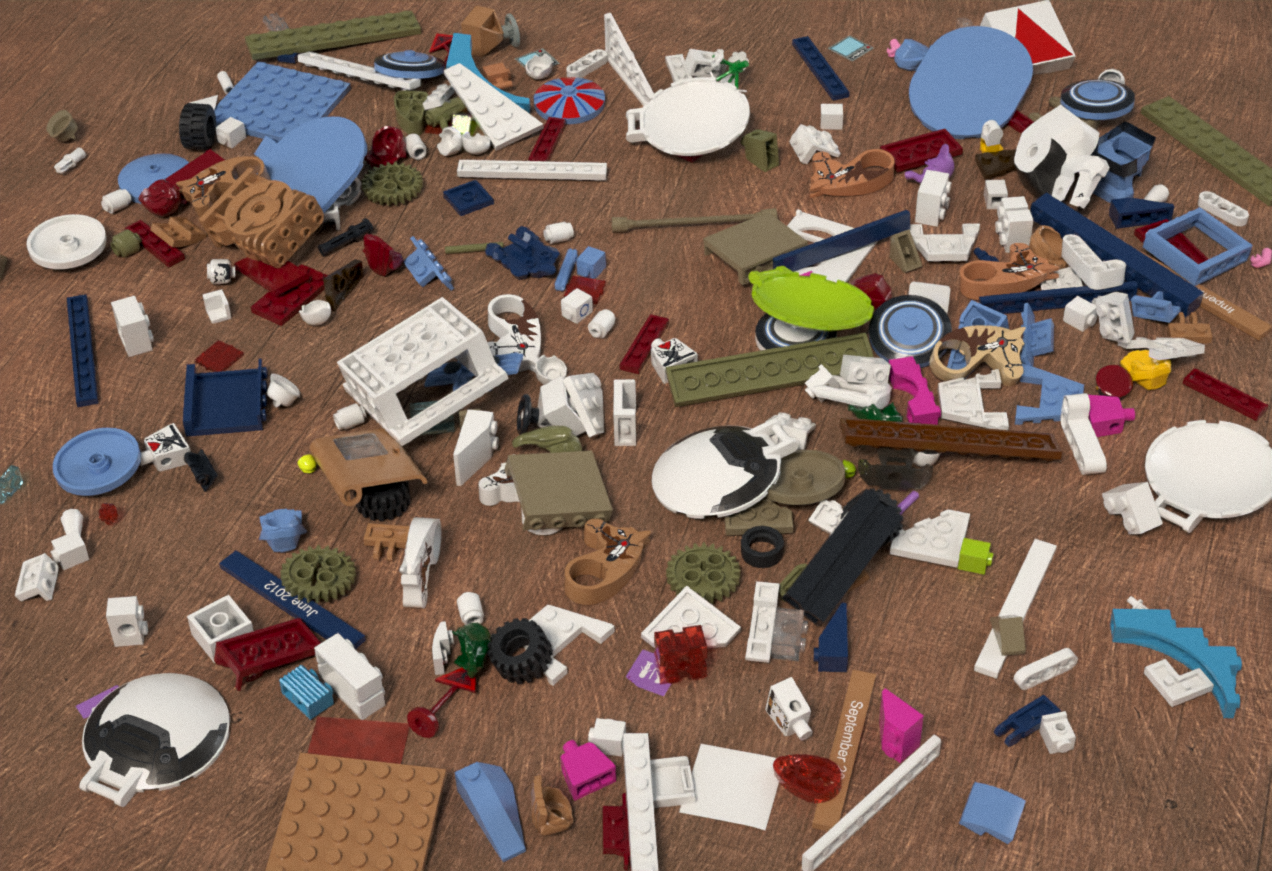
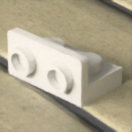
(826, 515)
(37, 577)

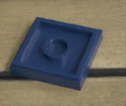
(468, 197)

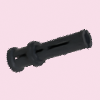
(353, 233)

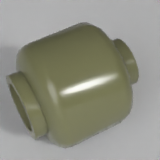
(125, 243)

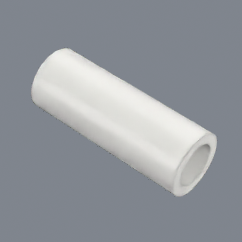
(225, 82)

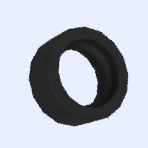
(762, 534)

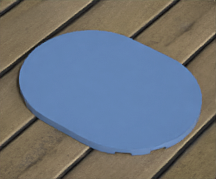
(969, 80)
(319, 158)

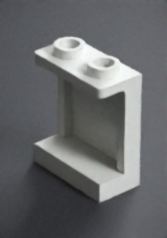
(624, 413)

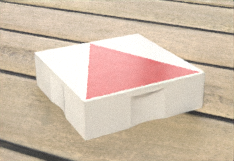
(1038, 31)

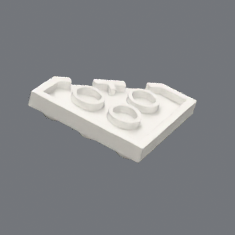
(588, 401)
(934, 539)
(691, 610)

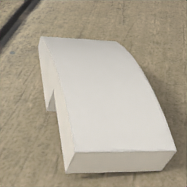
(441, 647)

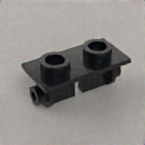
(201, 468)

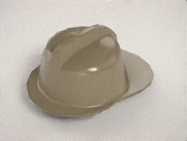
(62, 126)

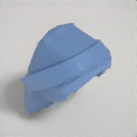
(910, 54)
(282, 529)

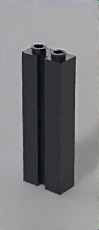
(842, 557)

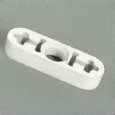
(594, 60)
(1213, 203)
(1045, 668)

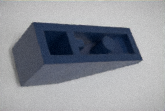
(1138, 212)
(833, 644)

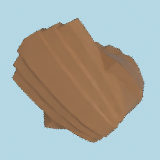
(1048, 244)
(549, 809)

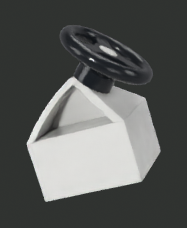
(553, 409)

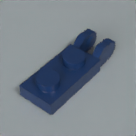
(1025, 720)

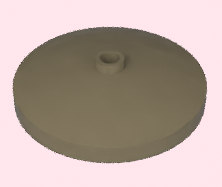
(807, 478)

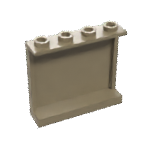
(753, 244)
(558, 489)

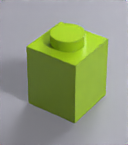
(975, 556)

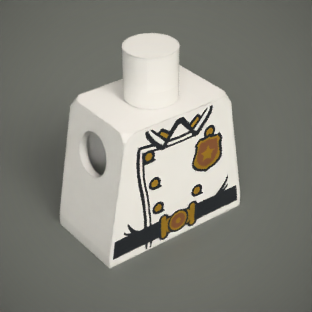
(789, 709)

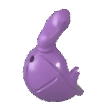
(942, 163)

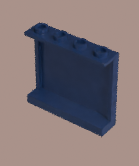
(224, 401)

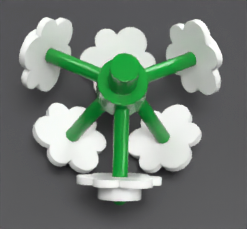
(736, 63)

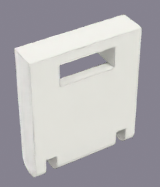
(671, 782)

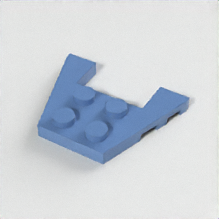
(1052, 395)

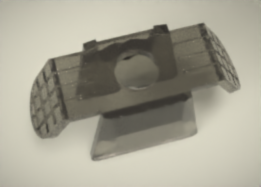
(895, 476)

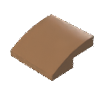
(178, 232)

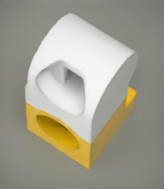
(991, 137)

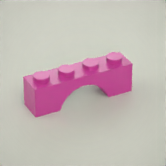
(907, 376)

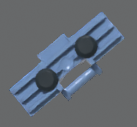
(458, 374)

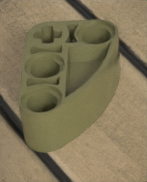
(410, 111)

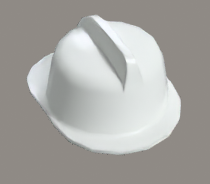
(282, 391)

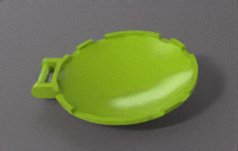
(810, 300)

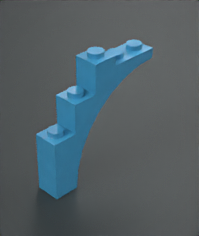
(461, 53)
(1187, 645)

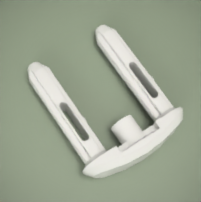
(855, 393)

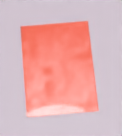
(359, 739)

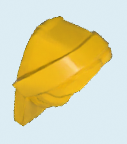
(1146, 370)

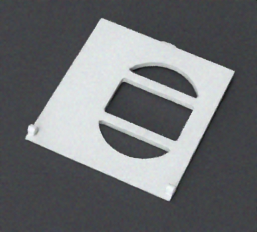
(837, 267)

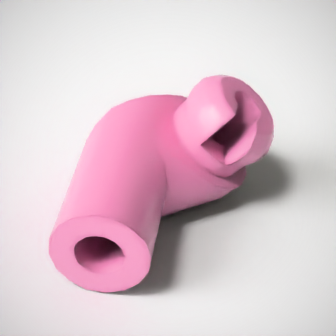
(894, 45)
(1263, 260)

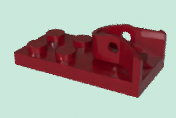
(265, 649)

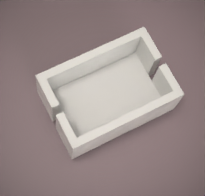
(350, 676)

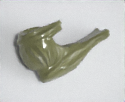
(552, 438)

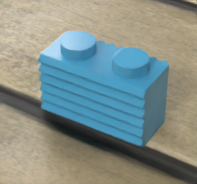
(306, 691)

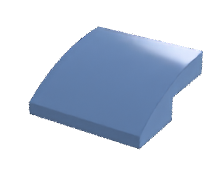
(992, 812)

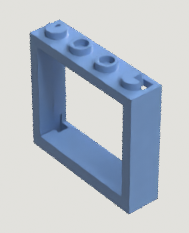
(1237, 247)

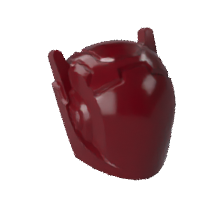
(161, 198)

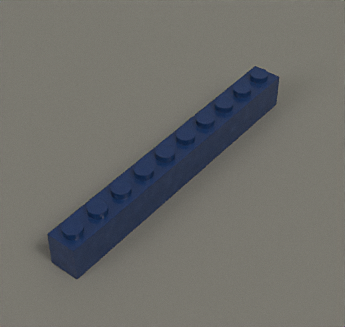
(1140, 268)

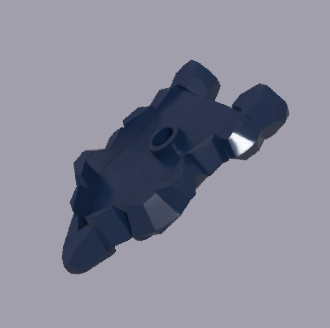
(524, 255)

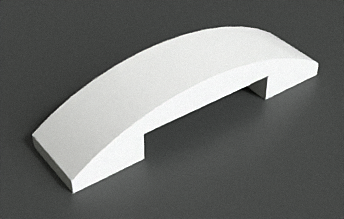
(762, 622)

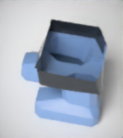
(1126, 151)

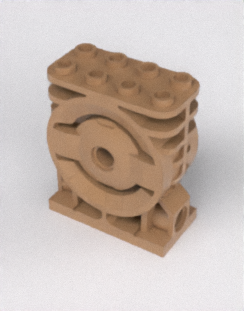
(262, 218)

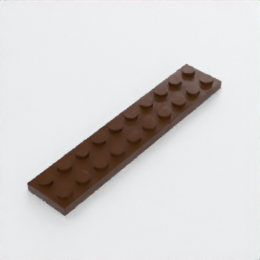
(950, 438)

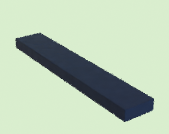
(820, 68)

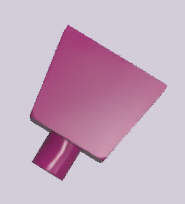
(1107, 415)
(585, 769)

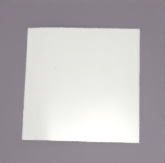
(733, 786)

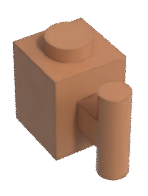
(498, 75)

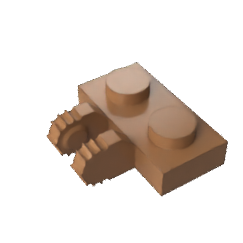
(1195, 332)
(385, 536)

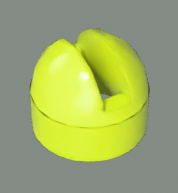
(307, 464)

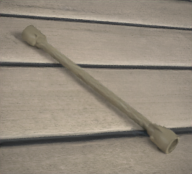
(622, 224)

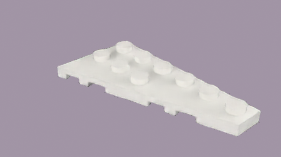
(624, 61)
(494, 113)

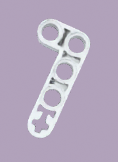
(1088, 265)
(1081, 434)

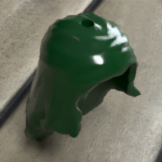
(873, 413)
(473, 644)

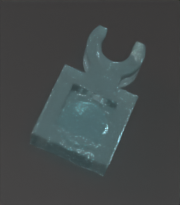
(10, 482)

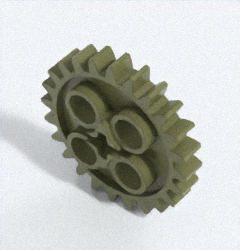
(392, 183)
(303, 569)
(704, 571)

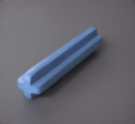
(566, 269)

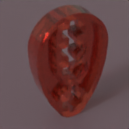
(806, 788)

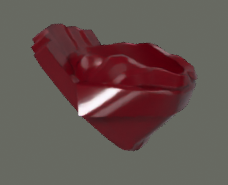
(387, 146)
(380, 256)
(874, 287)

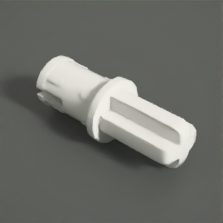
(70, 160)

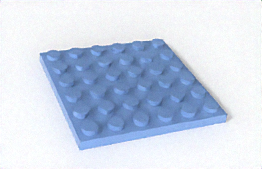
(279, 99)

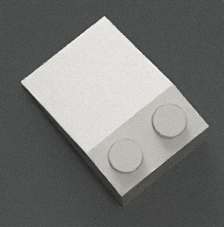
(474, 444)

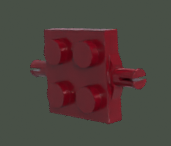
(615, 831)

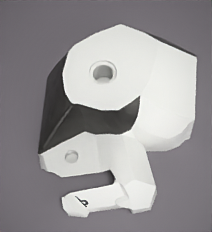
(1054, 151)

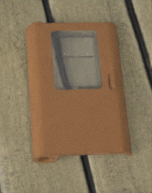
(362, 461)

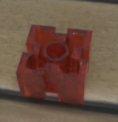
(680, 654)

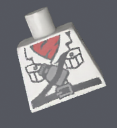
(669, 354)
(165, 449)

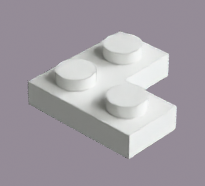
(1177, 688)

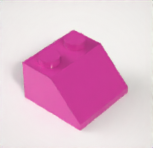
(899, 727)

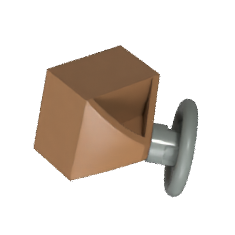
(486, 30)

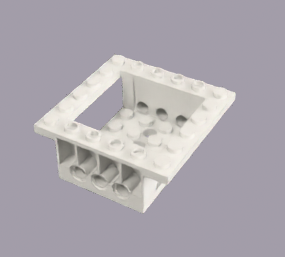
(408, 354)

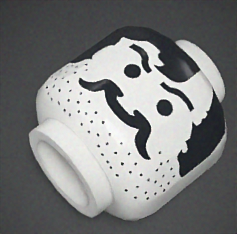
(220, 271)

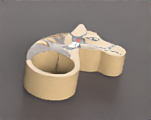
(981, 344)

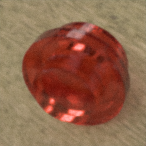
(108, 513)

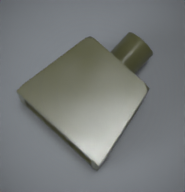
(761, 149)

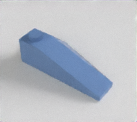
(975, 315)
(493, 805)

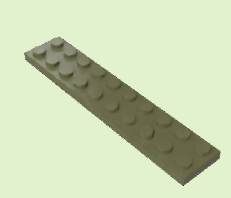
(332, 35)
(1212, 146)
(761, 369)

